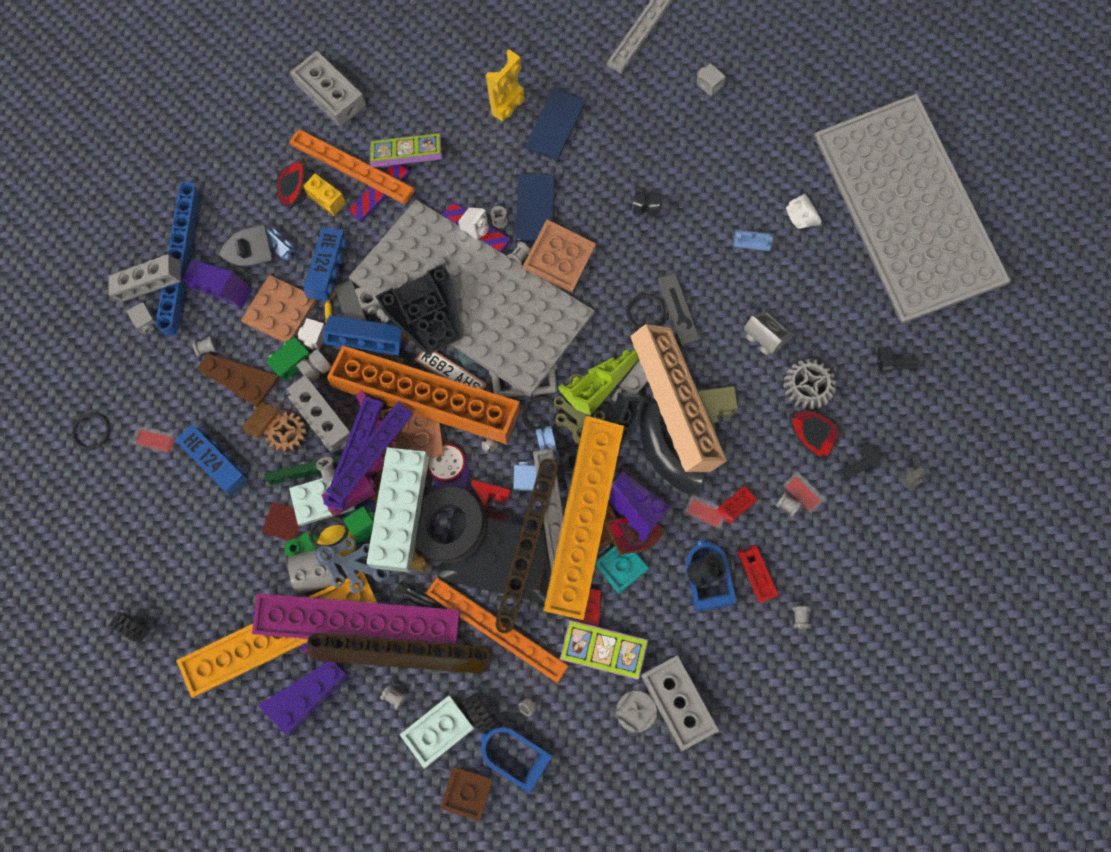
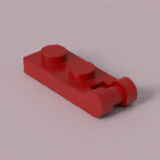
(757, 574)

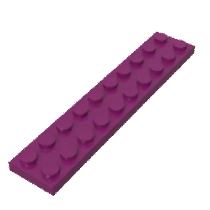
(306, 616)

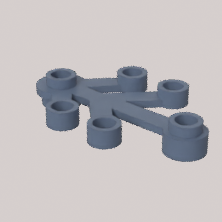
(348, 564)

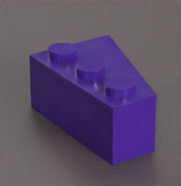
(217, 283)
(638, 505)

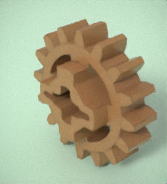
(290, 439)

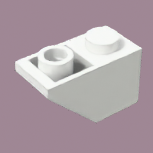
(474, 222)

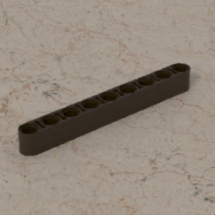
(519, 553)
(398, 653)

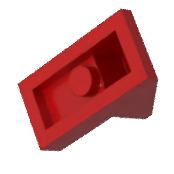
(486, 491)

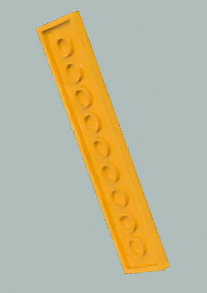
(583, 518)
(243, 651)

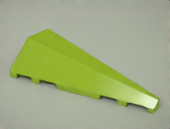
(592, 389)

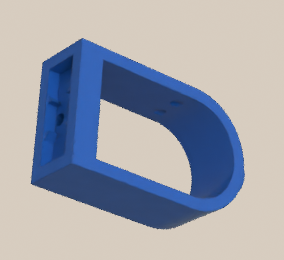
(715, 601)
(535, 772)

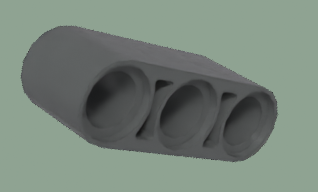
(349, 300)

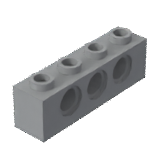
(145, 278)

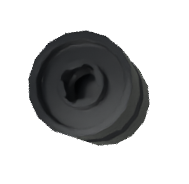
(646, 203)
(706, 570)

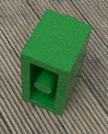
(286, 358)
(360, 524)

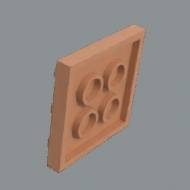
(559, 256)
(278, 310)
(419, 435)

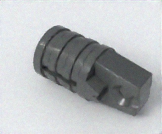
(913, 477)

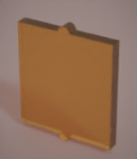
(260, 420)

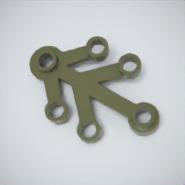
(579, 416)

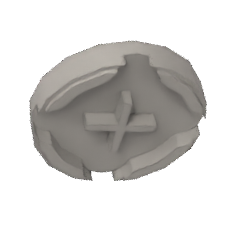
(636, 711)

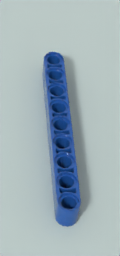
(176, 250)

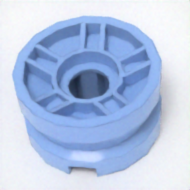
(546, 439)

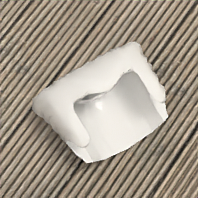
(803, 212)

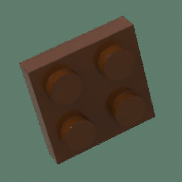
(466, 794)

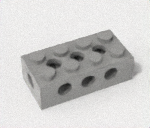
(328, 88)
(319, 415)
(684, 689)

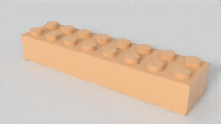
(678, 399)

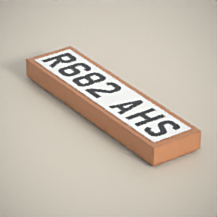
(445, 368)

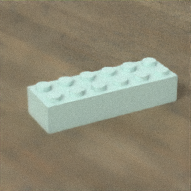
(398, 510)

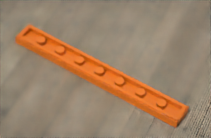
(352, 166)
(485, 622)

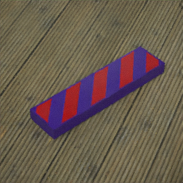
(372, 198)
(492, 237)

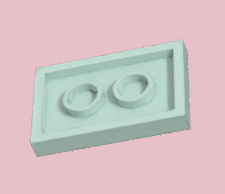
(309, 502)
(436, 731)

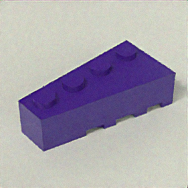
(302, 698)

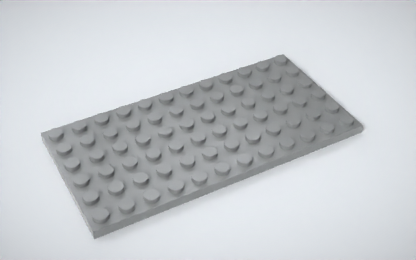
(911, 209)
(505, 313)

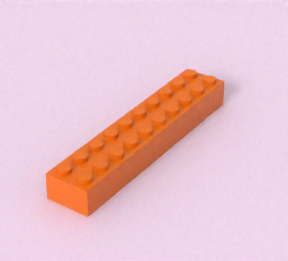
(425, 394)

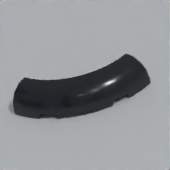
(626, 412)
(661, 457)

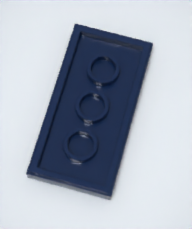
(555, 124)
(533, 205)

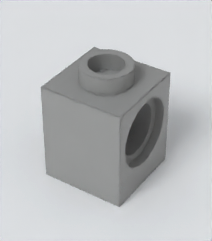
(710, 79)
(364, 295)
(142, 318)

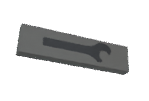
(678, 310)

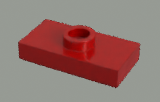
(737, 504)
(593, 608)

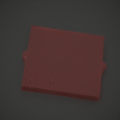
(281, 522)

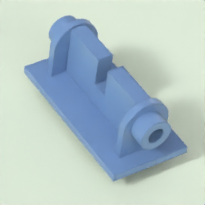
(753, 240)
(285, 246)

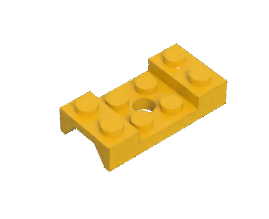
(504, 89)

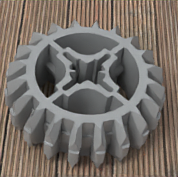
(806, 370)

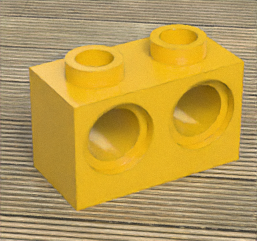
(324, 194)

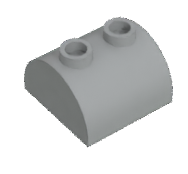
(767, 332)
(307, 573)

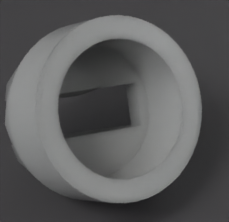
(489, 446)
(527, 707)

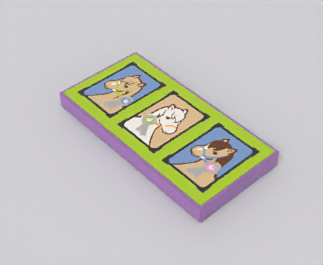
(405, 150)
(604, 649)

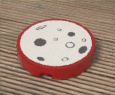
(449, 466)

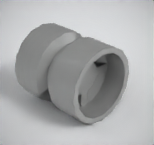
(314, 366)

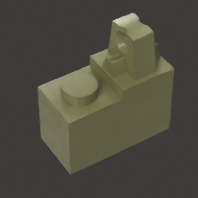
(719, 403)

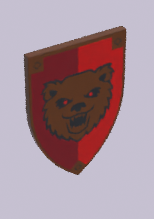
(627, 539)

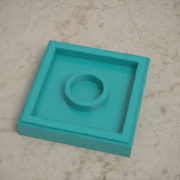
(622, 569)

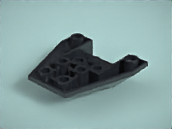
(425, 310)

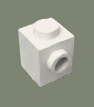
(312, 334)

